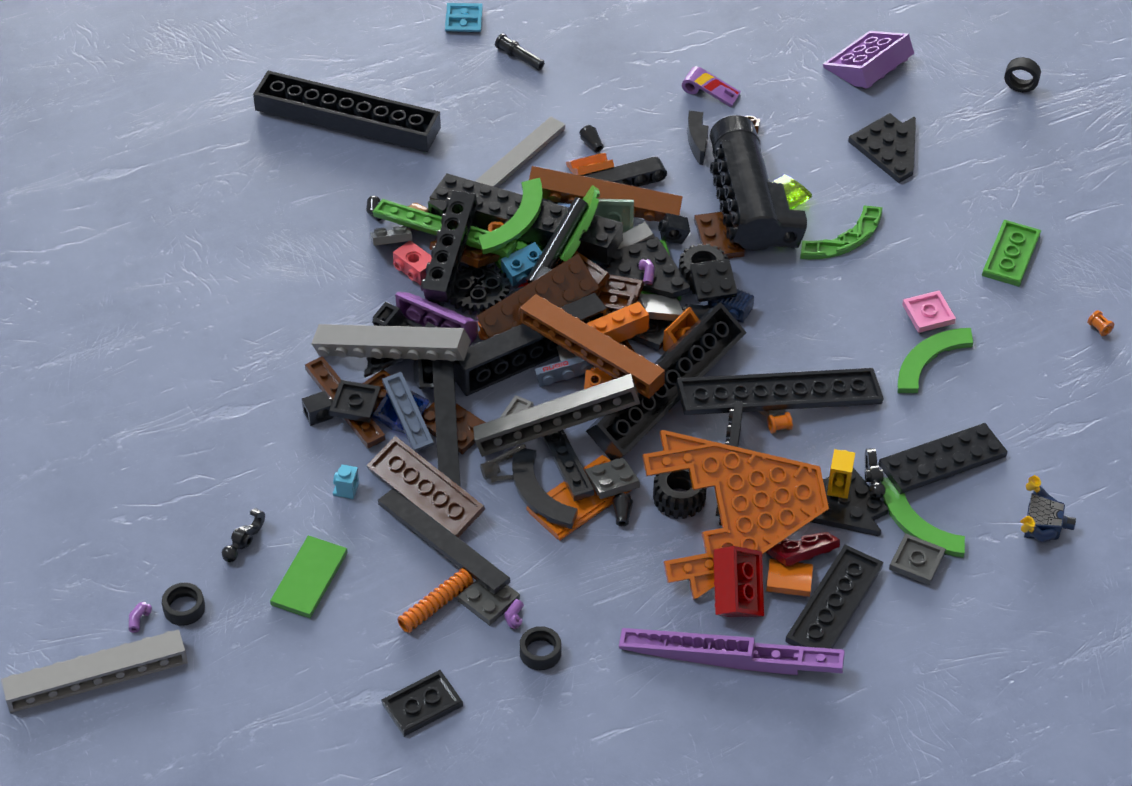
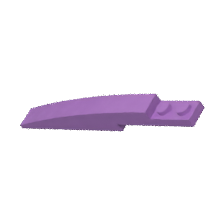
(732, 651)

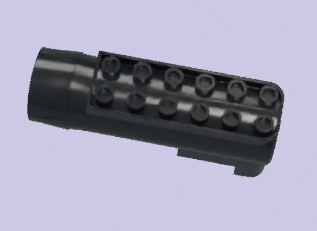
(751, 205)

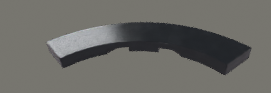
(534, 495)

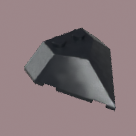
(388, 316)

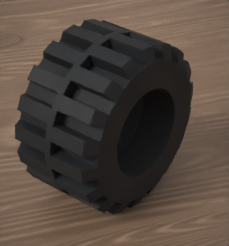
(698, 254)
(674, 502)

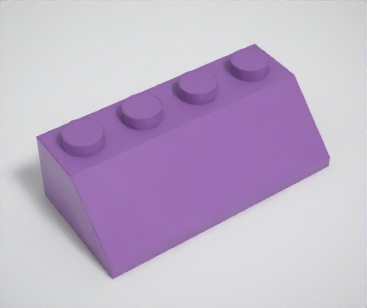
(424, 311)

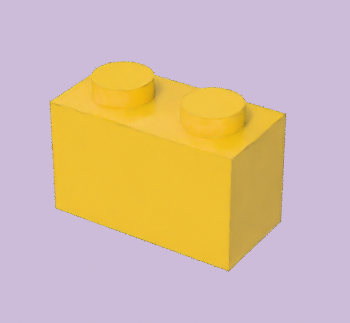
(841, 473)

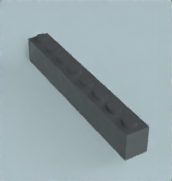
(556, 415)

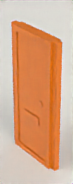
(586, 507)

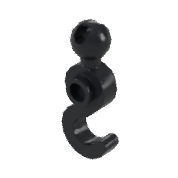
(874, 474)
(243, 536)

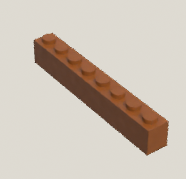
(564, 187)
(591, 344)

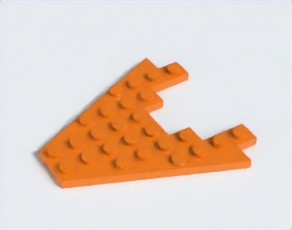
(756, 495)

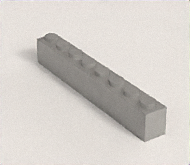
(391, 342)
(94, 671)

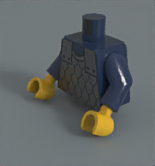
(1044, 514)

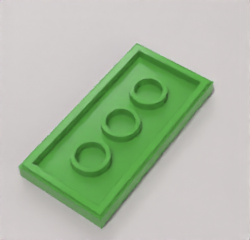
(1011, 253)
(308, 576)

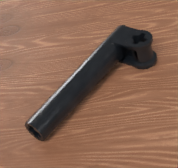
(559, 239)

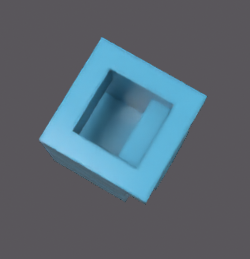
(346, 481)

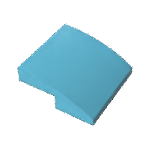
(464, 17)

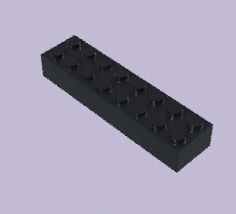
(516, 350)

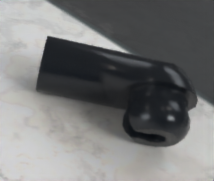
(372, 203)

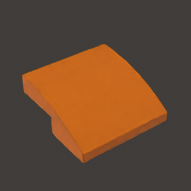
(589, 164)
(789, 579)

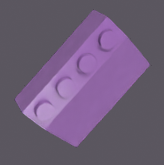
(870, 57)

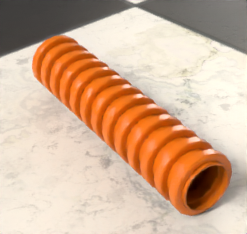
(435, 600)

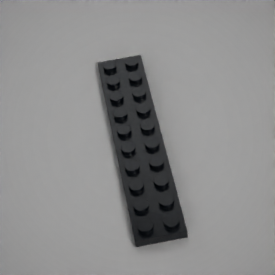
(779, 391)

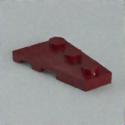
(809, 546)

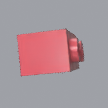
(411, 261)

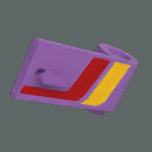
(701, 79)

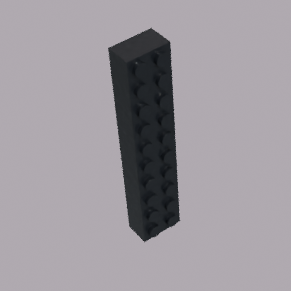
(347, 111)
(500, 206)
(687, 358)

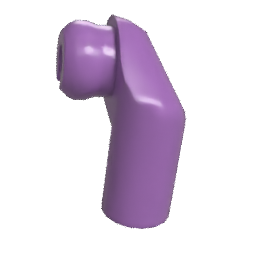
(649, 269)
(511, 614)
(135, 615)

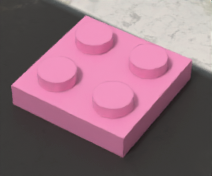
(928, 311)

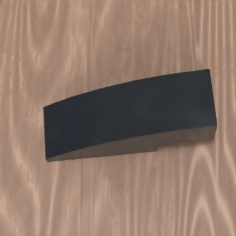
(697, 135)

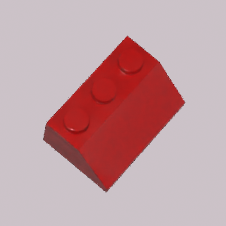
(738, 582)

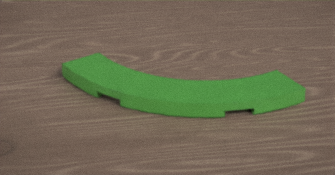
(520, 222)
(846, 241)
(573, 243)
(926, 352)
(915, 526)

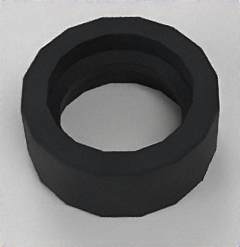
(1022, 64)
(183, 617)
(540, 633)

